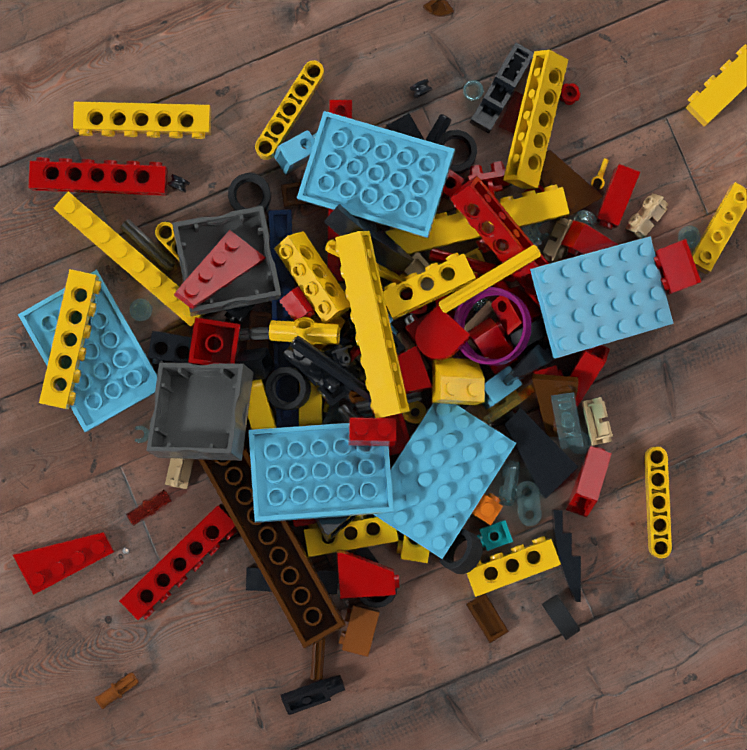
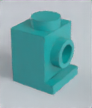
(504, 535)

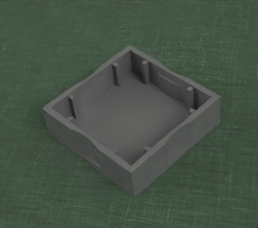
(200, 235)
(200, 411)

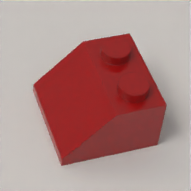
(677, 267)
(213, 342)

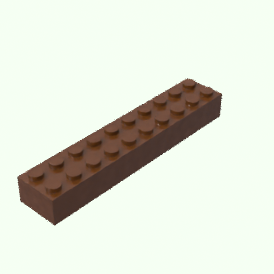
(276, 554)

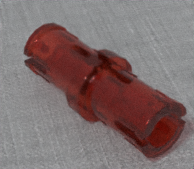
(149, 507)

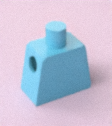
(291, 154)
(497, 390)

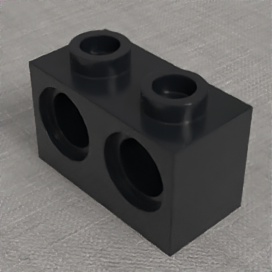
(173, 342)

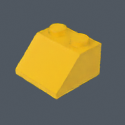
(457, 382)

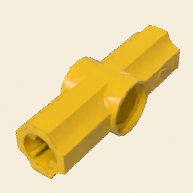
(306, 328)

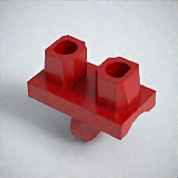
(493, 179)

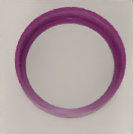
(461, 315)

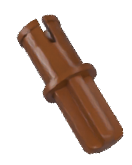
(116, 690)

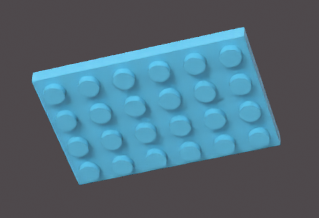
(376, 174)
(601, 297)
(114, 367)
(317, 474)
(444, 475)

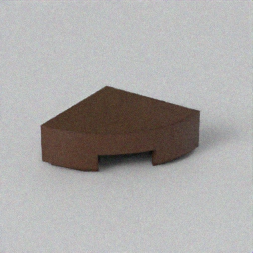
(438, 8)

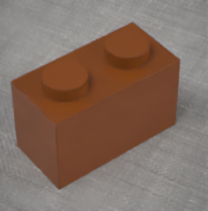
(360, 630)

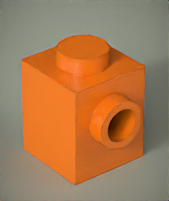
(488, 508)

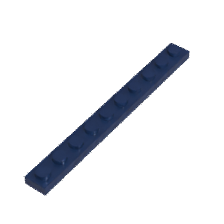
(287, 387)

